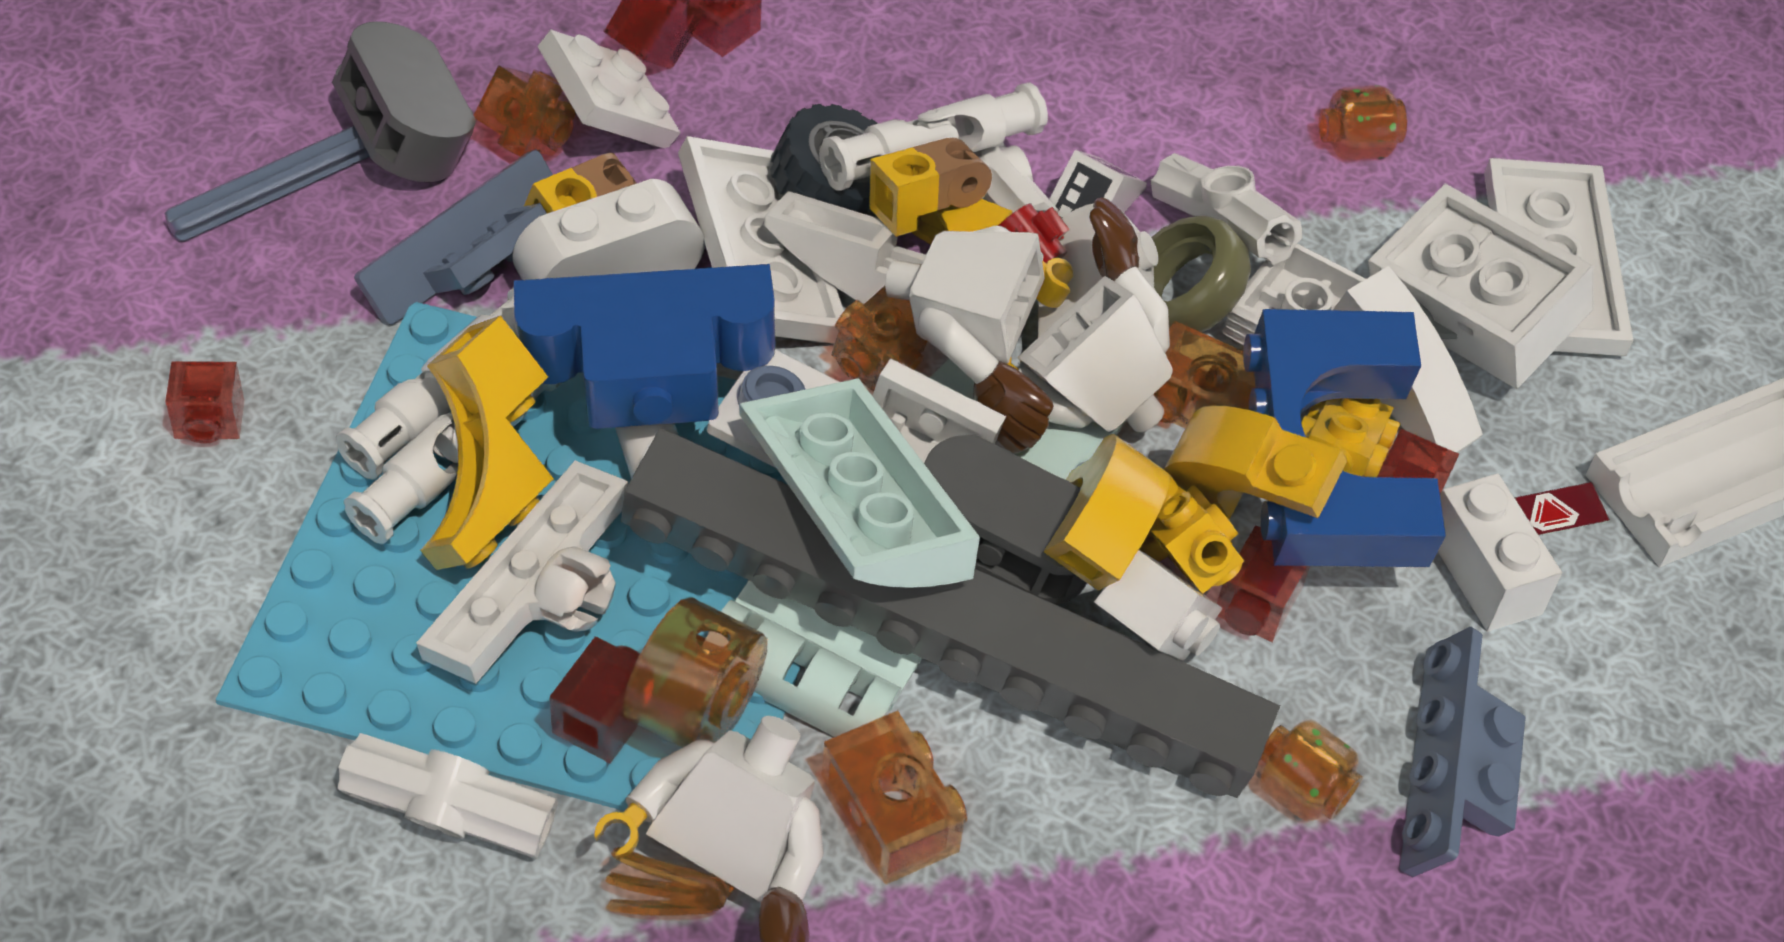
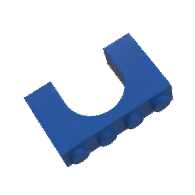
(1338, 355)

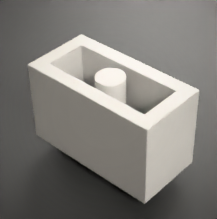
(1495, 553)
(1162, 608)

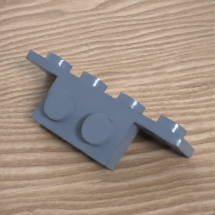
(457, 244)
(1462, 757)

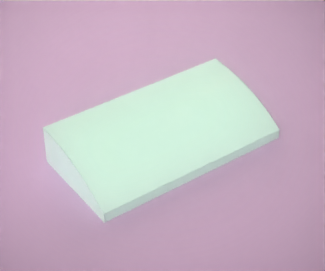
(864, 486)

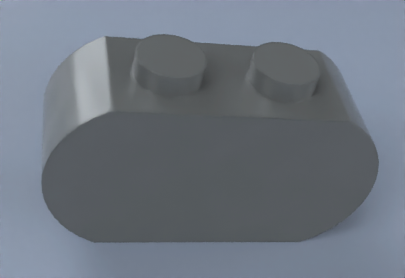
(403, 102)
(1012, 510)

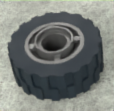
(797, 160)

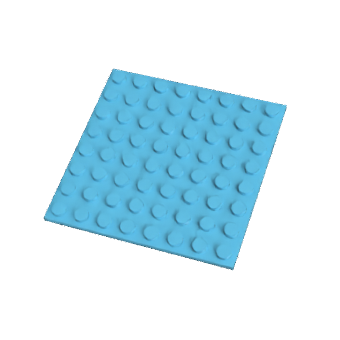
(347, 612)

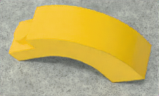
(1247, 452)
(1111, 513)

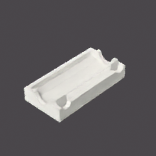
(1699, 475)

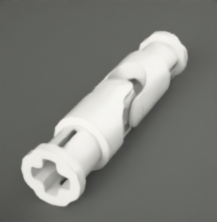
(979, 124)
(403, 412)
(411, 478)

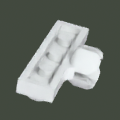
(532, 576)

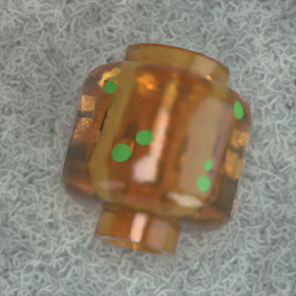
(1363, 122)
(1309, 770)

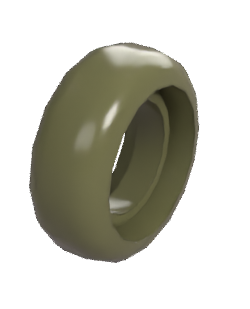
(1222, 283)

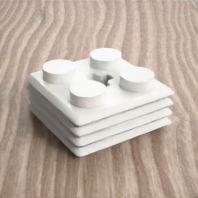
(1296, 283)

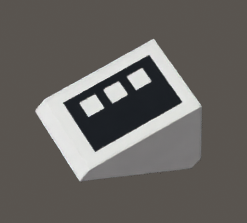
(1090, 178)

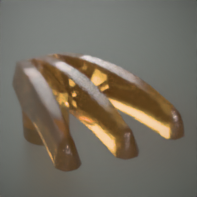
(689, 890)

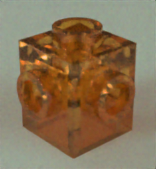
(526, 111)
(873, 335)

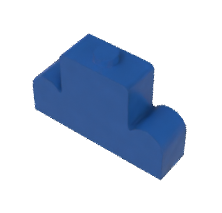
(648, 337)

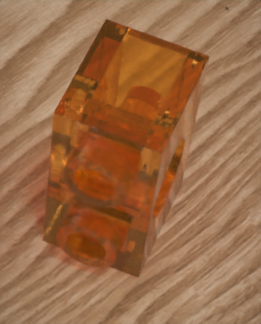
(1202, 375)
(894, 832)

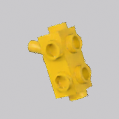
(1357, 428)
(1194, 538)

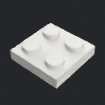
(609, 89)

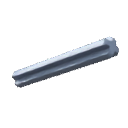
(265, 184)

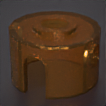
(689, 685)

